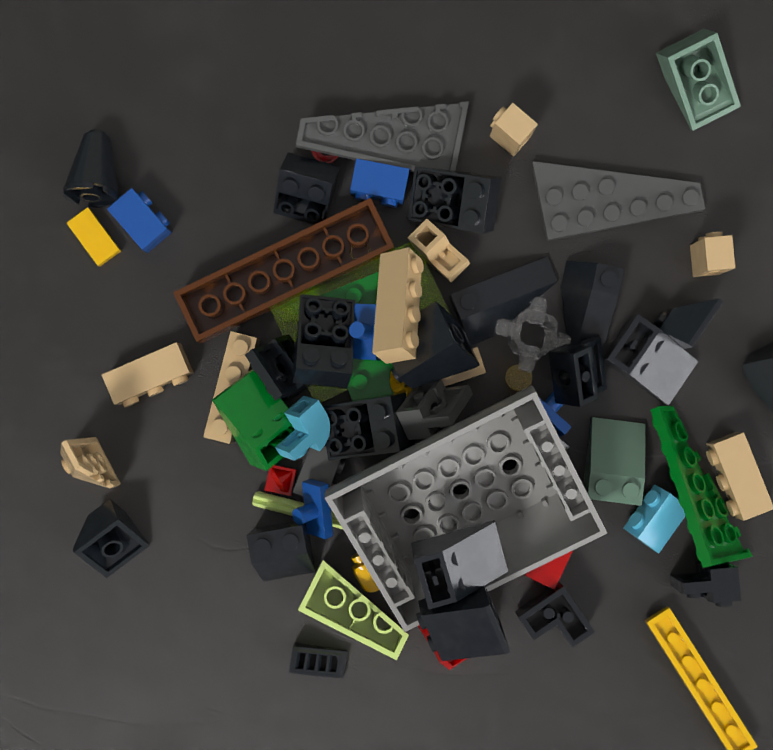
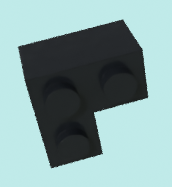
(555, 609)

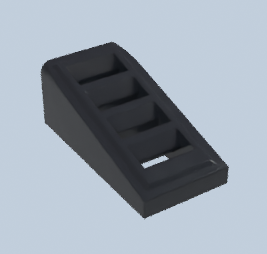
(306, 669)

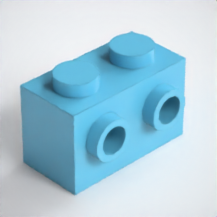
(655, 519)

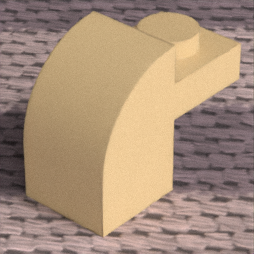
(438, 251)

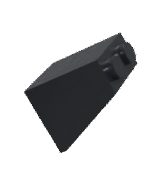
(440, 352)
(281, 551)
(464, 627)

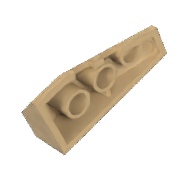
(88, 462)

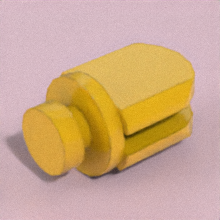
(363, 575)

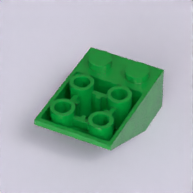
(254, 419)

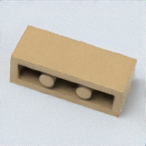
(148, 375)
(739, 476)

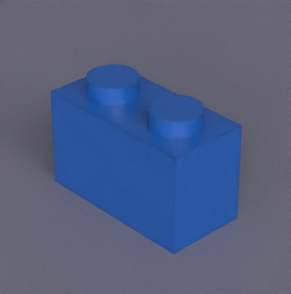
(379, 182)
(139, 219)

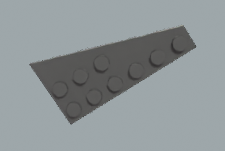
(391, 136)
(595, 200)

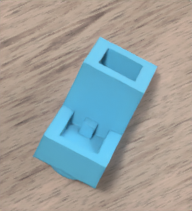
(310, 427)

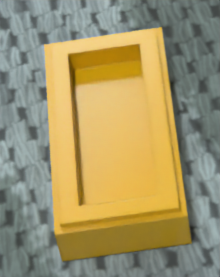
(93, 237)

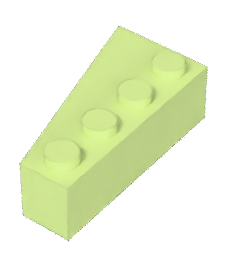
(346, 609)

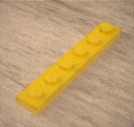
(699, 681)

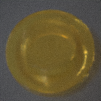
(517, 379)

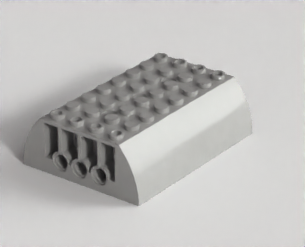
(535, 506)

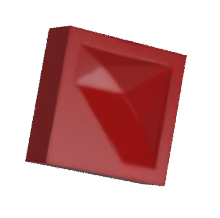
(280, 480)

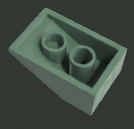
(699, 78)
(615, 461)

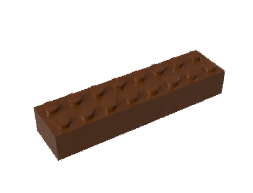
(283, 271)

